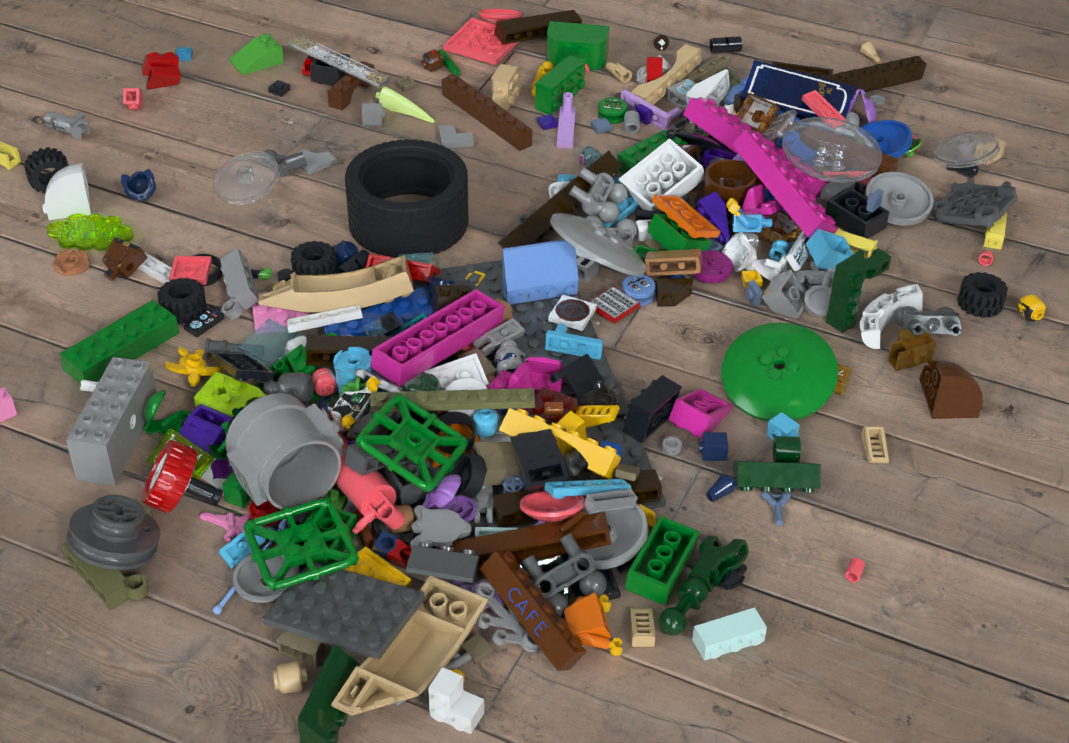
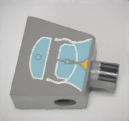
(678, 92)

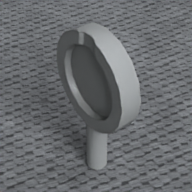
(817, 297)

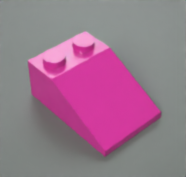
(699, 412)

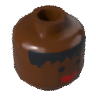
(432, 60)

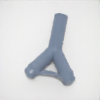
(777, 505)

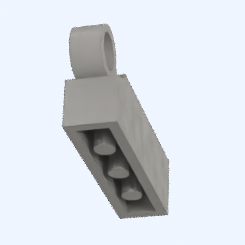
(239, 284)

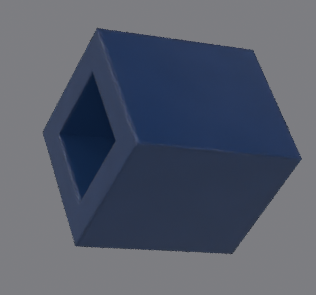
(713, 446)

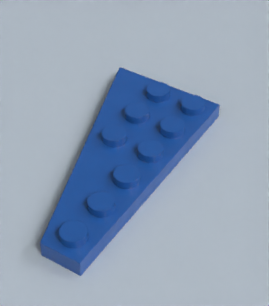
(403, 307)

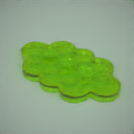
(89, 231)

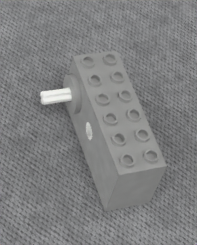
(111, 421)

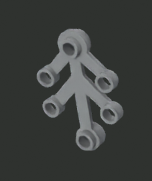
(506, 621)

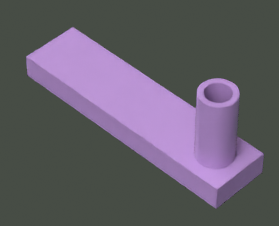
(658, 116)
(566, 122)

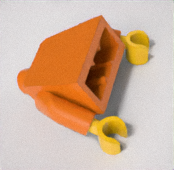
(589, 623)

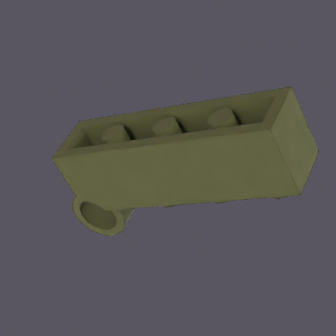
(107, 583)

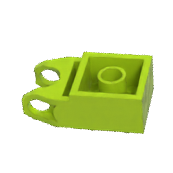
(226, 393)

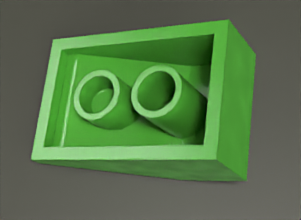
(258, 55)

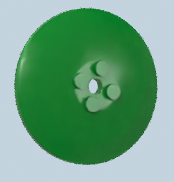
(795, 390)

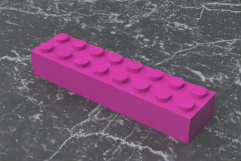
(783, 184)
(436, 337)

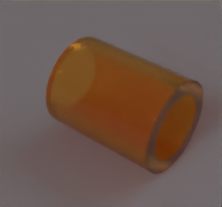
(553, 408)

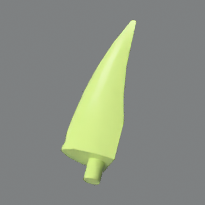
(397, 103)

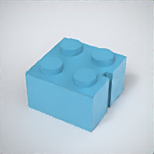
(828, 249)

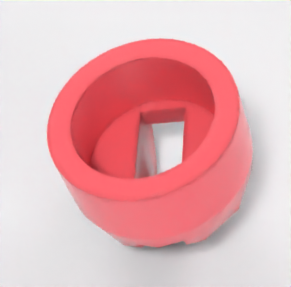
(985, 260)

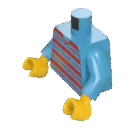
(746, 221)

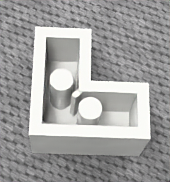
(452, 704)

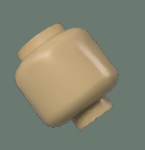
(289, 677)

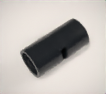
(726, 44)
(355, 263)

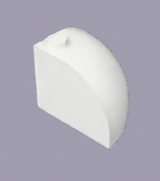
(67, 193)

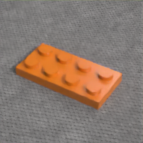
(685, 216)

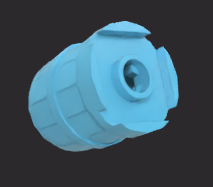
(347, 363)

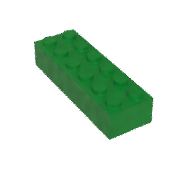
(124, 338)

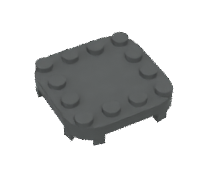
(975, 203)

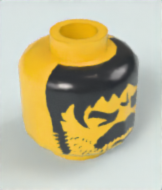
(1031, 307)

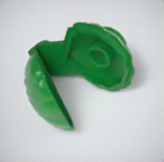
(174, 421)

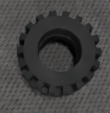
(41, 160)
(313, 259)
(982, 294)
(183, 298)

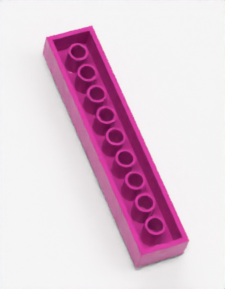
(728, 128)

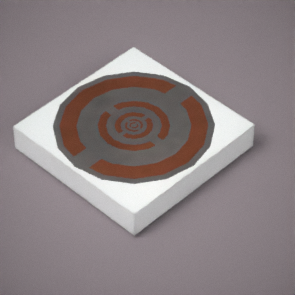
(572, 312)

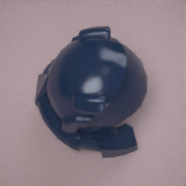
(139, 186)

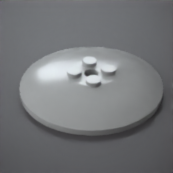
(598, 243)

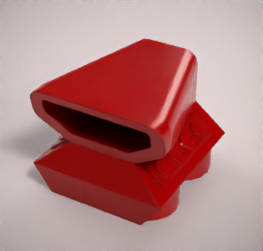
(161, 70)

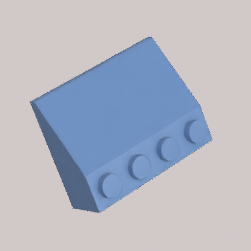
(539, 271)

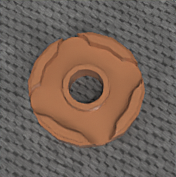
(80, 264)

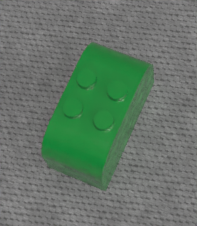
(578, 40)

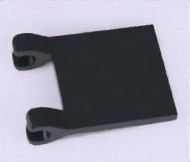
(579, 376)

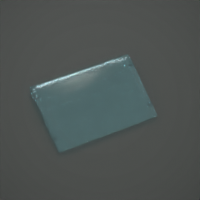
(268, 343)

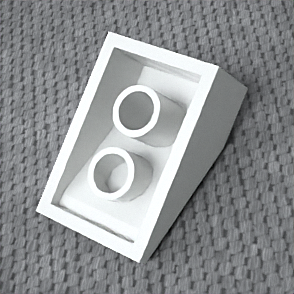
(712, 87)

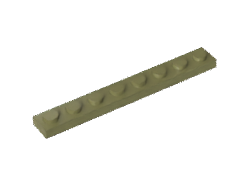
(460, 399)

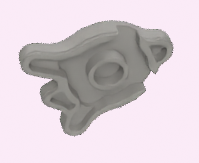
(385, 383)
(438, 526)

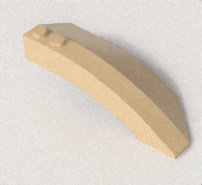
(342, 290)

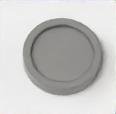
(877, 100)

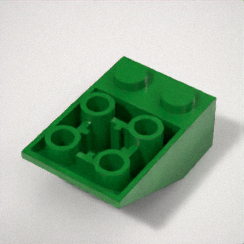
(292, 362)

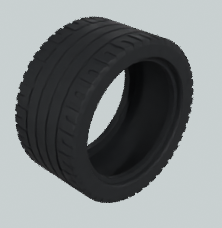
(405, 169)

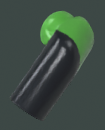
(263, 275)

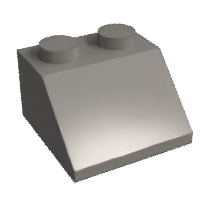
(785, 295)

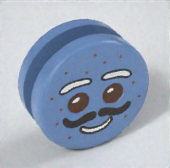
(640, 288)

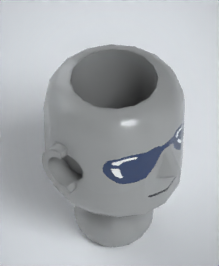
(509, 357)

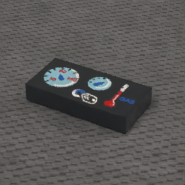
(204, 321)

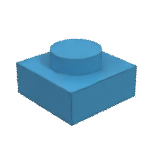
(184, 53)

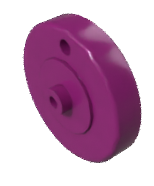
(715, 267)

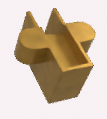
(911, 350)

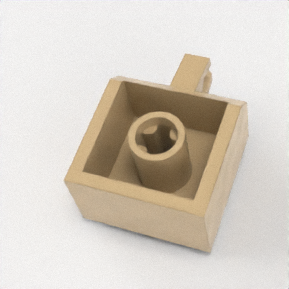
(505, 85)

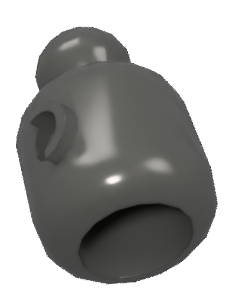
(294, 383)

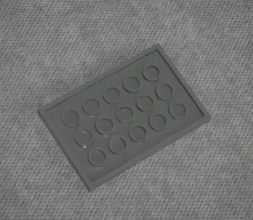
(346, 611)

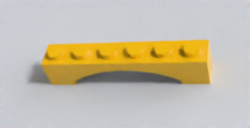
(600, 460)

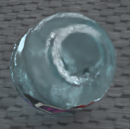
(588, 156)

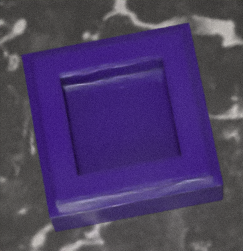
(645, 113)
(547, 122)

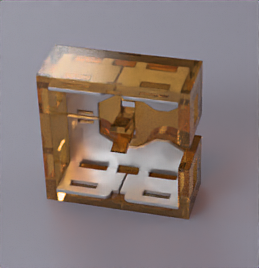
(752, 111)
(782, 228)

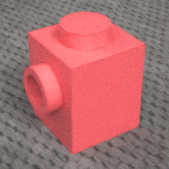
(133, 98)

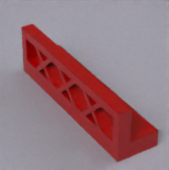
(418, 270)

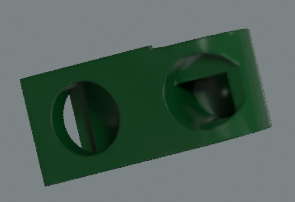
(875, 264)

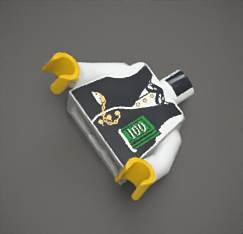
(352, 405)

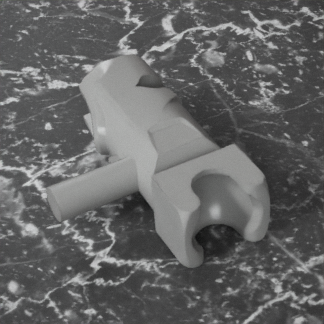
(72, 126)
(813, 277)

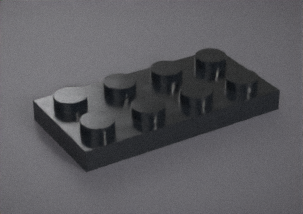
(242, 367)

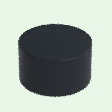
(284, 274)

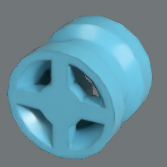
(779, 249)

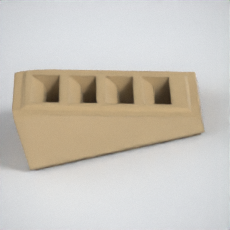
(875, 432)
(642, 639)

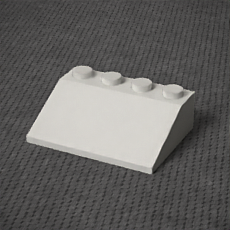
(662, 172)

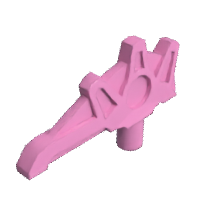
(231, 523)

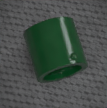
(786, 449)

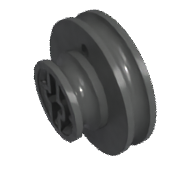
(113, 533)

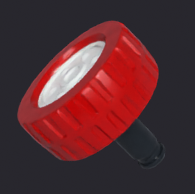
(173, 476)

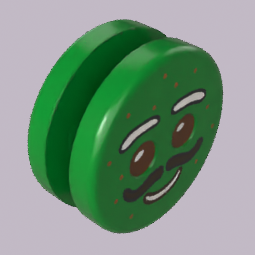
(612, 109)

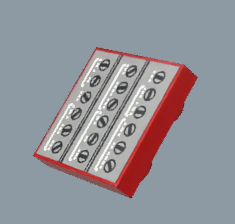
(615, 304)

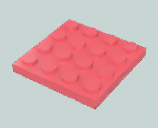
(478, 42)

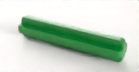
(449, 63)

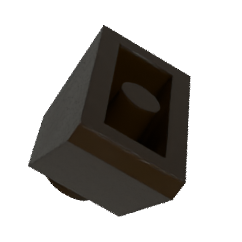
(672, 291)

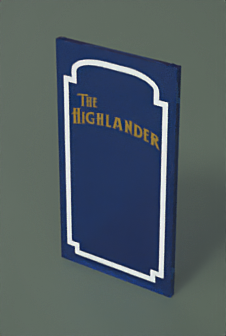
(788, 86)

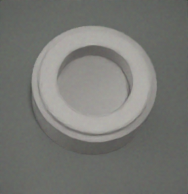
(671, 445)

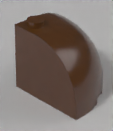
(950, 391)

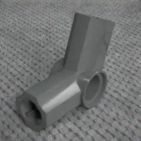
(289, 162)

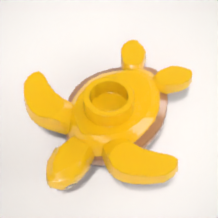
(192, 366)

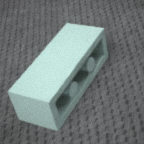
(729, 634)

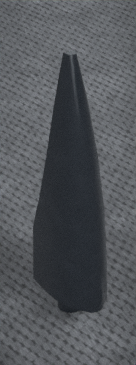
(695, 138)

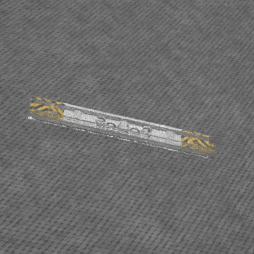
(339, 61)

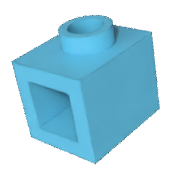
(782, 426)

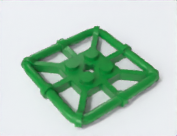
(401, 441)
(292, 552)

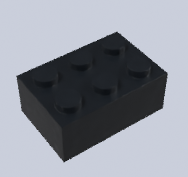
(850, 213)
(651, 408)

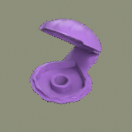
(869, 106)
(443, 498)

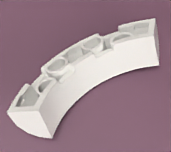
(884, 311)

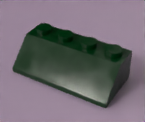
(846, 292)
(777, 475)
(318, 719)

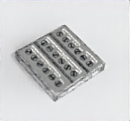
(777, 127)

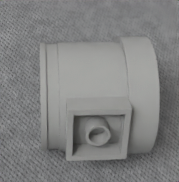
(284, 451)

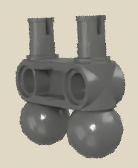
(934, 322)
(566, 574)

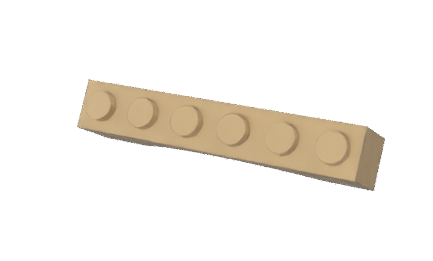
(687, 59)

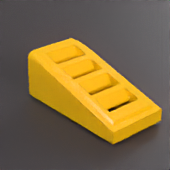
(597, 414)

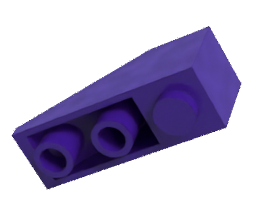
(714, 210)

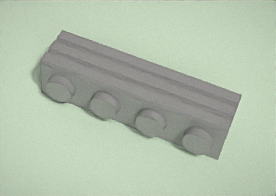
(610, 501)

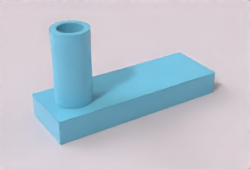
(573, 344)

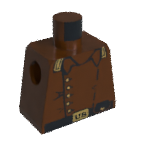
(122, 259)

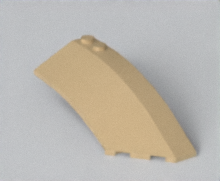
(417, 652)

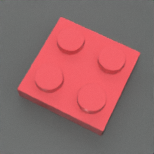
(191, 267)

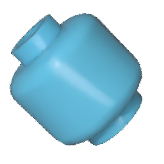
(486, 422)

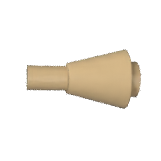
(869, 50)

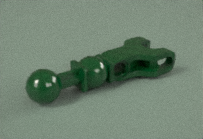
(705, 575)

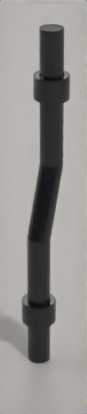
(671, 132)

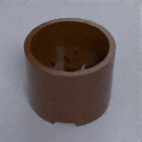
(729, 180)

